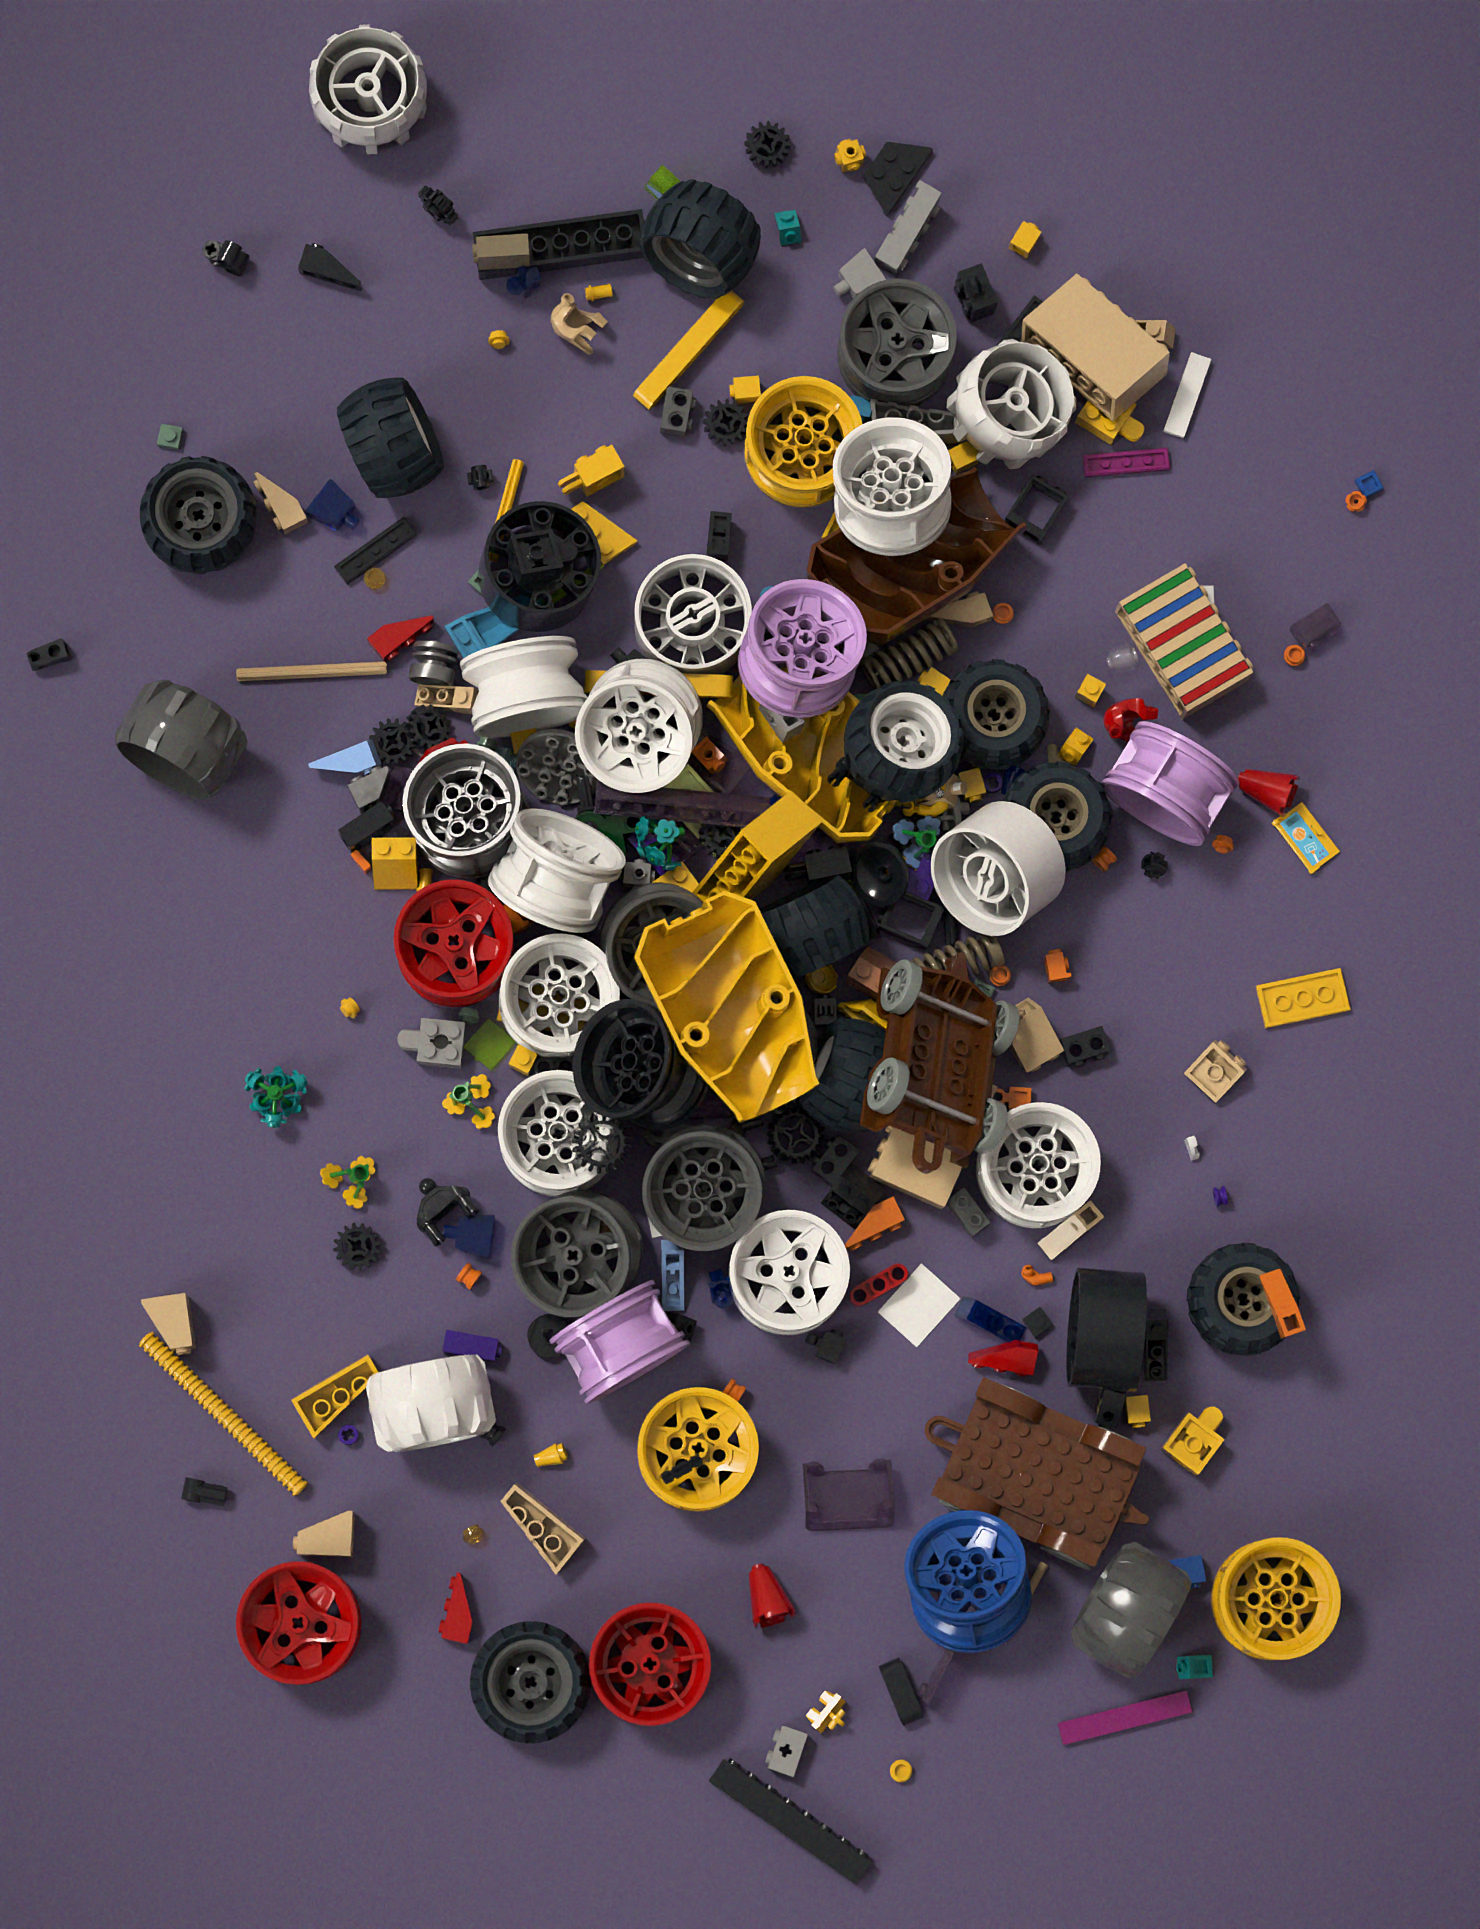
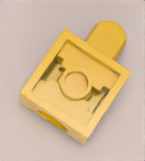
(1103, 427)
(594, 472)
(1195, 1440)

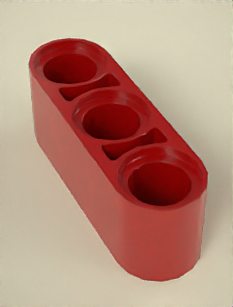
(867, 1286)

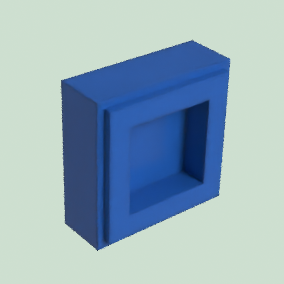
(1369, 484)

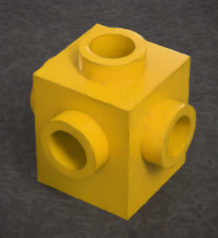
(846, 161)

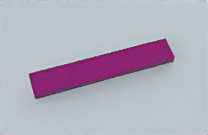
(1124, 1717)

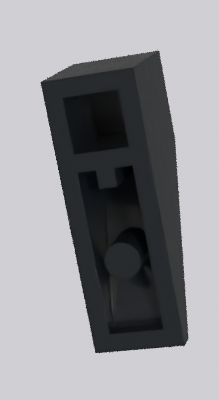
(320, 264)

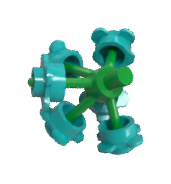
(277, 1079)

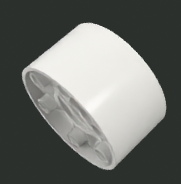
(674, 630)
(1011, 858)

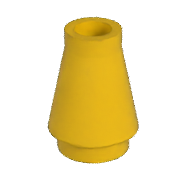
(552, 1455)

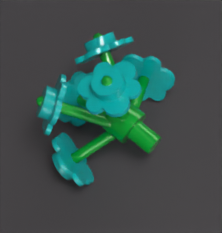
(666, 834)

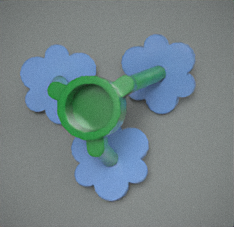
(924, 838)

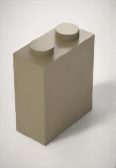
(501, 251)

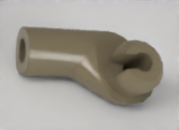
(1053, 755)

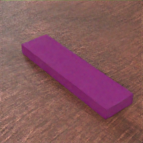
(1126, 462)

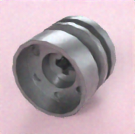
(434, 659)

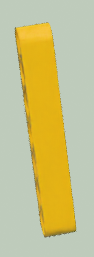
(688, 349)
(705, 684)

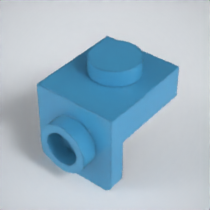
(863, 407)

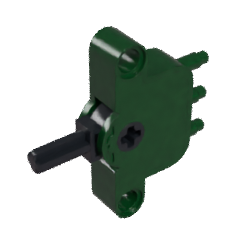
(610, 825)

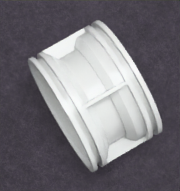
(888, 525)
(607, 758)
(556, 870)
(548, 952)
(512, 1127)
(1083, 1162)

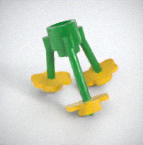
(462, 1096)
(359, 1172)

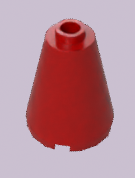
(1269, 788)
(768, 1598)

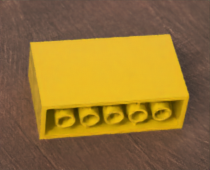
(761, 850)

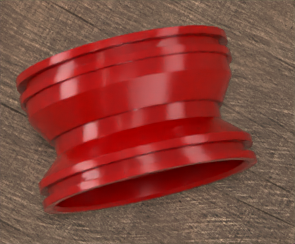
(449, 928)
(280, 1620)
(669, 1662)

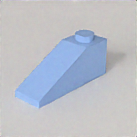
(354, 759)
(672, 1276)

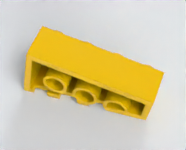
(329, 1397)

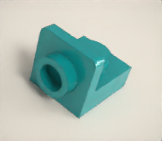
(1194, 1667)

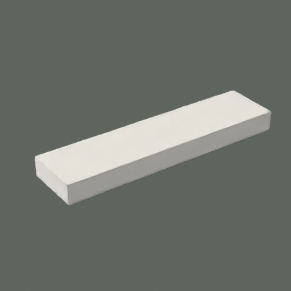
(1187, 395)

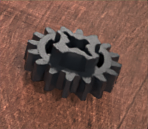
(761, 148)
(438, 205)
(719, 426)
(422, 731)
(399, 747)
(718, 844)
(350, 1255)

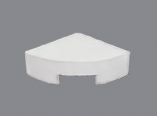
(1191, 1144)

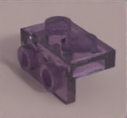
(395, 787)

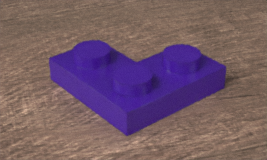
(921, 880)

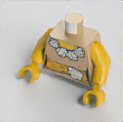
(939, 801)

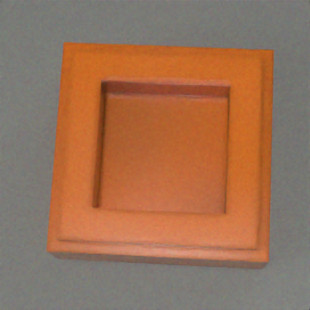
(361, 861)

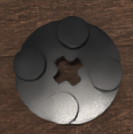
(536, 1330)

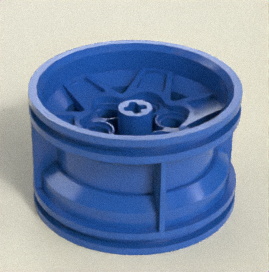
(966, 1539)

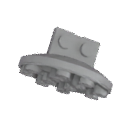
(550, 765)

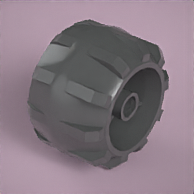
(181, 739)
(1130, 1609)

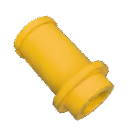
(598, 292)
(425, 878)

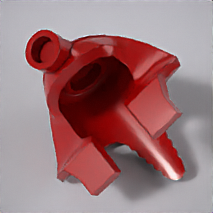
(1120, 715)

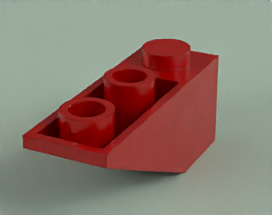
(393, 637)
(1010, 1356)
(458, 1619)

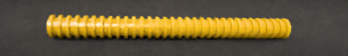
(223, 1414)

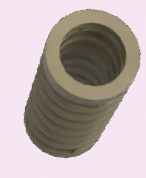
(937, 629)
(990, 943)

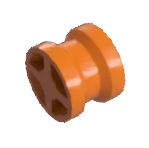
(1104, 858)
(469, 1276)
(734, 1390)

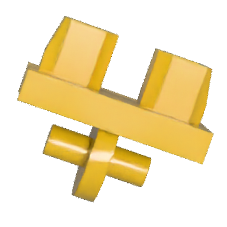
(830, 1715)

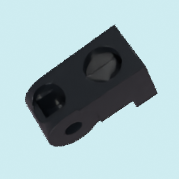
(49, 655)

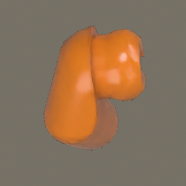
(1034, 1277)

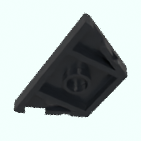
(894, 171)

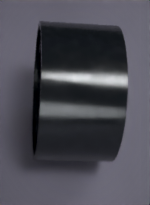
(537, 618)
(1106, 1329)

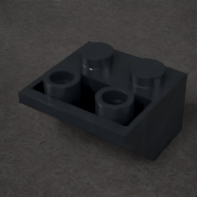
(853, 1196)

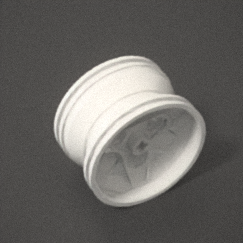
(523, 686)
(805, 1274)

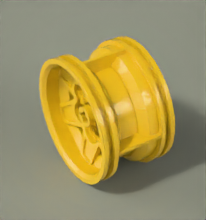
(790, 399)
(728, 1418)
(1250, 1637)

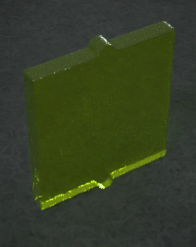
(489, 1044)

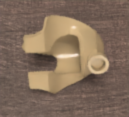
(571, 323)

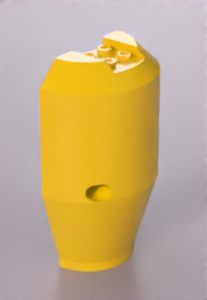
(803, 762)
(716, 983)

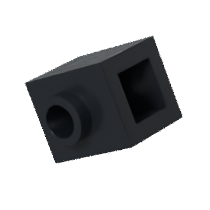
(683, 1324)

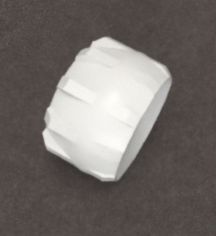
(362, 49)
(1033, 381)
(430, 1403)

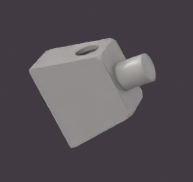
(858, 275)

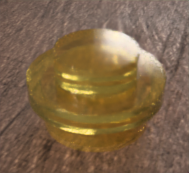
(374, 578)
(473, 1534)

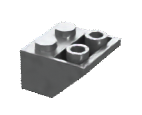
(370, 789)

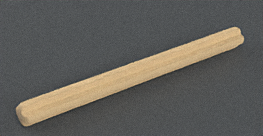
(311, 671)

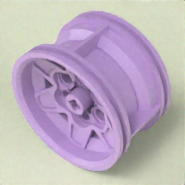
(828, 618)
(1170, 783)
(619, 1342)

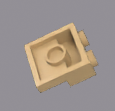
(1216, 1070)

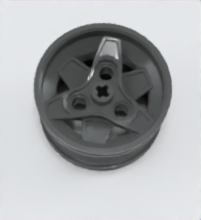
(896, 343)
(617, 935)
(530, 1262)

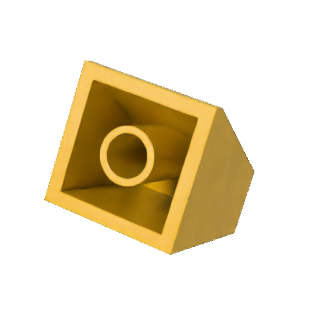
(395, 863)

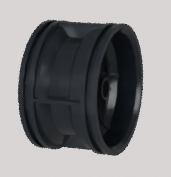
(633, 1072)

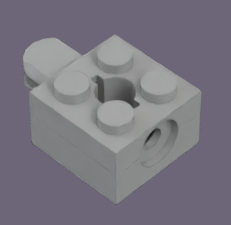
(437, 1042)

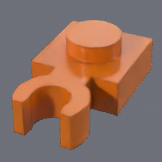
(1016, 1097)

